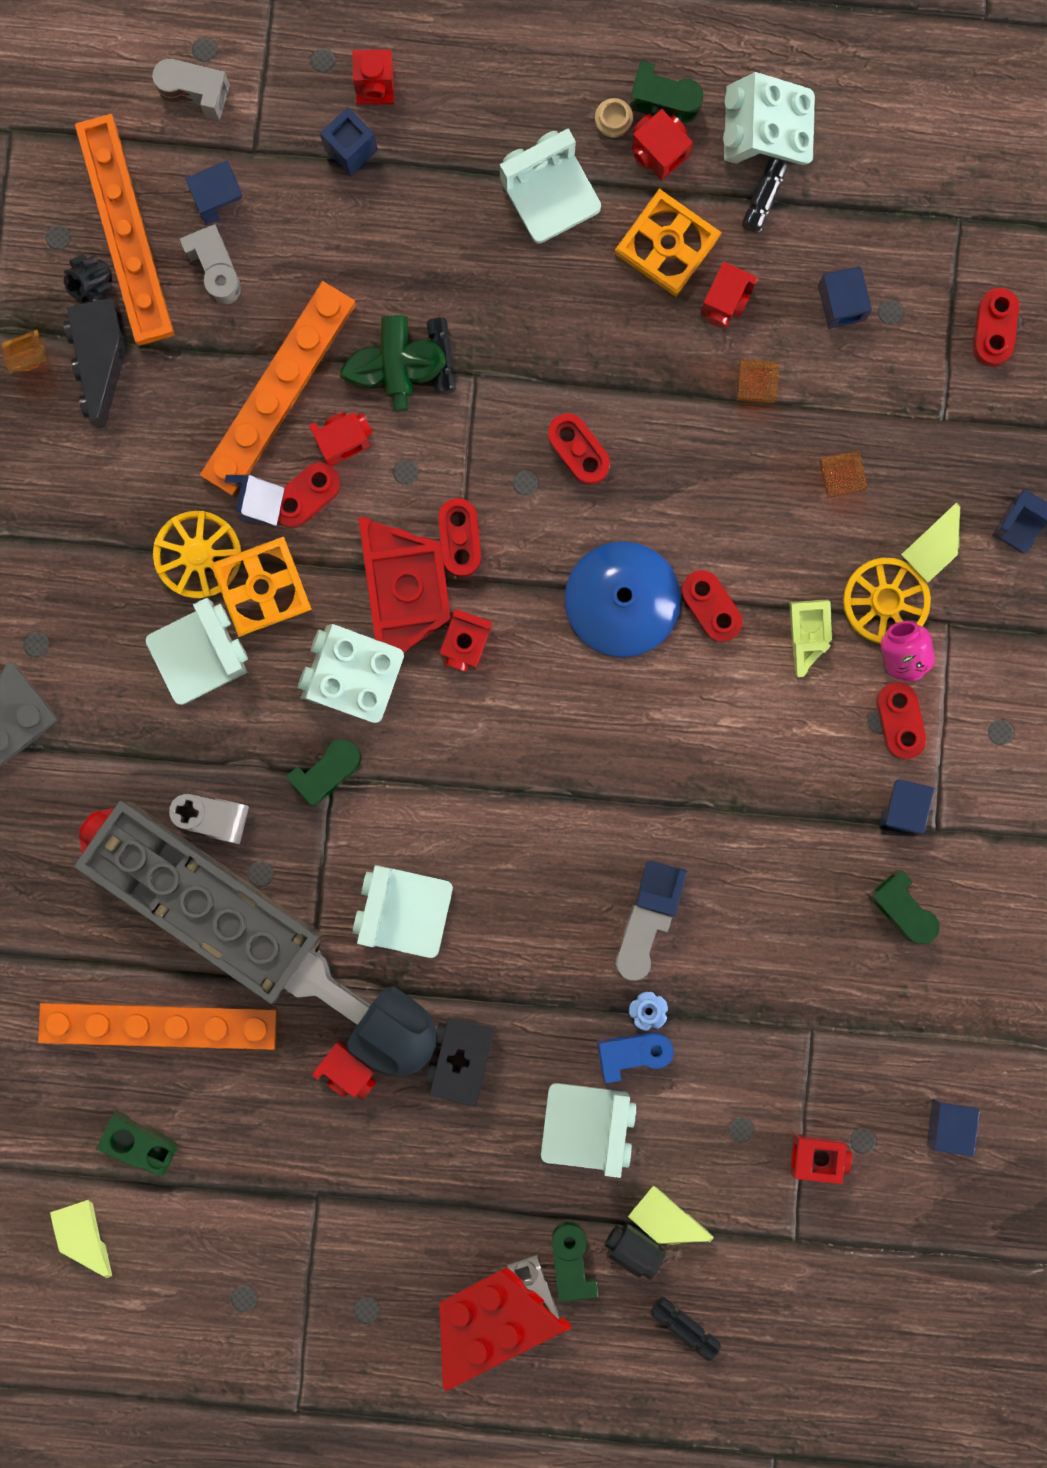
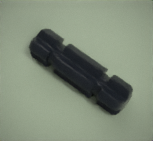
(764, 195)
(438, 331)
(685, 1329)

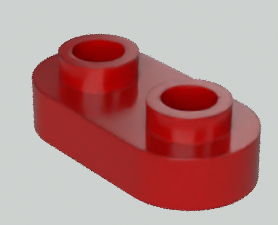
(995, 325)
(580, 449)
(308, 497)
(459, 538)
(709, 607)
(897, 721)

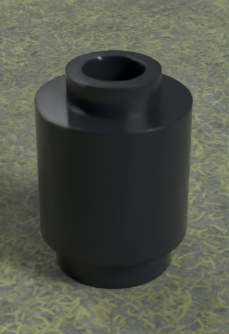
(634, 1251)

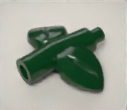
(394, 362)

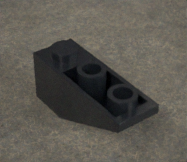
(100, 350)

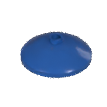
(616, 626)

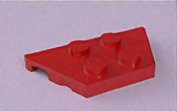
(403, 584)
(491, 1326)

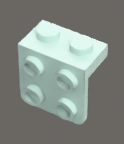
(768, 119)
(549, 186)
(197, 652)
(351, 673)
(403, 911)
(588, 1128)

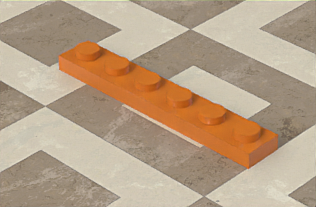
(124, 229)
(279, 387)
(158, 1026)

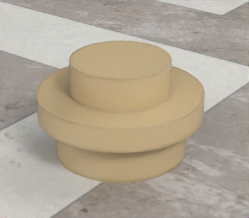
(613, 117)

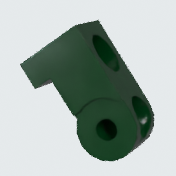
(655, 93)
(339, 763)
(903, 911)
(137, 1145)
(568, 1249)

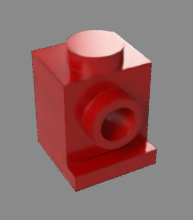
(373, 77)
(727, 295)
(342, 436)
(472, 626)
(346, 1072)
(831, 1171)

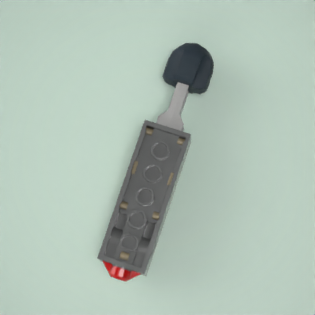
(243, 931)

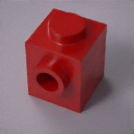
(660, 143)

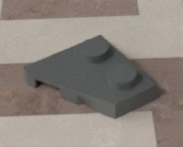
(22, 713)

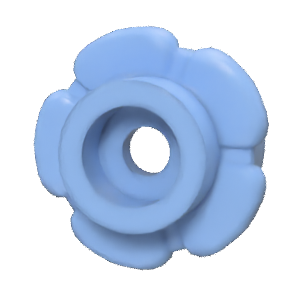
(645, 1021)

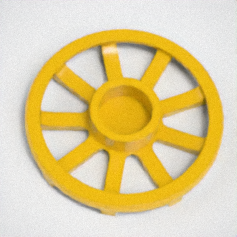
(195, 553)
(885, 599)

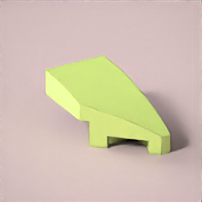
(936, 545)
(810, 632)
(667, 1221)
(80, 1238)

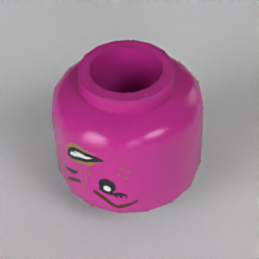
(907, 651)

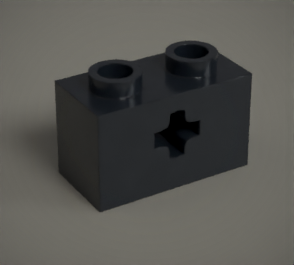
(463, 1084)

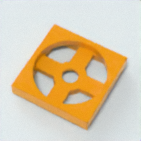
(665, 204)
(255, 572)

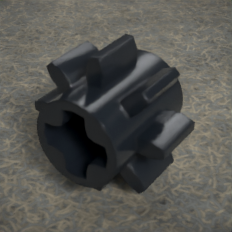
(87, 279)

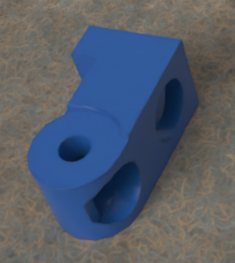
(633, 1051)

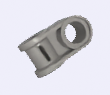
(215, 819)

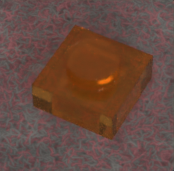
(24, 352)
(757, 381)
(843, 474)

